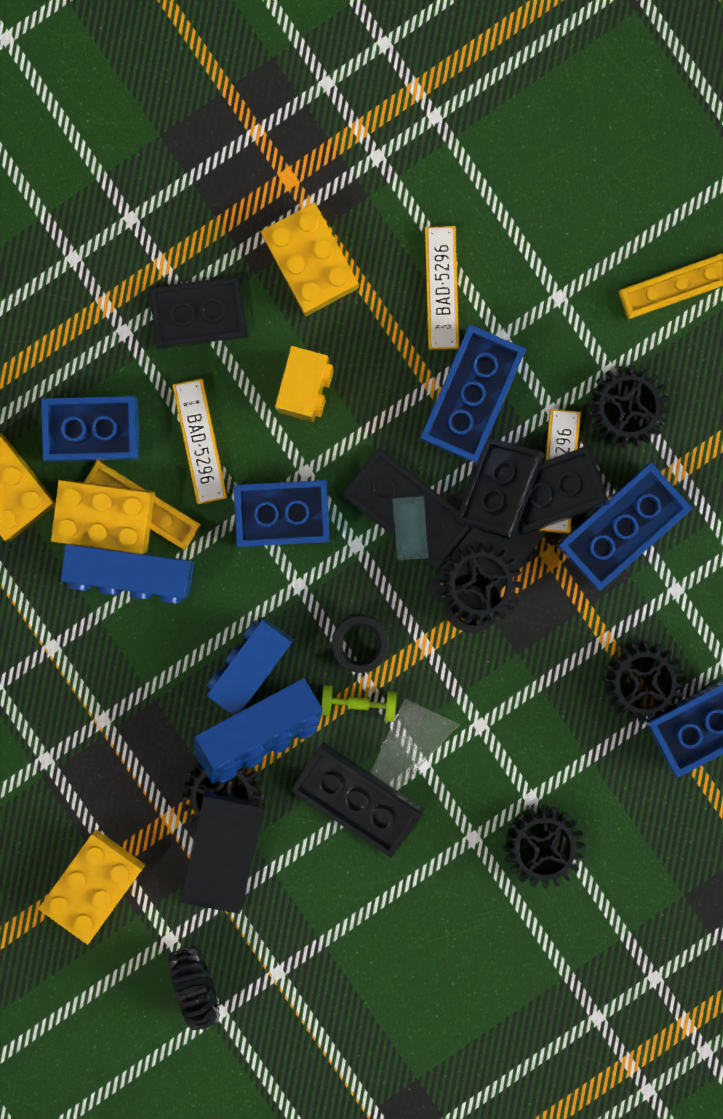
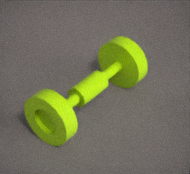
(359, 703)

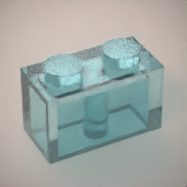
(410, 528)

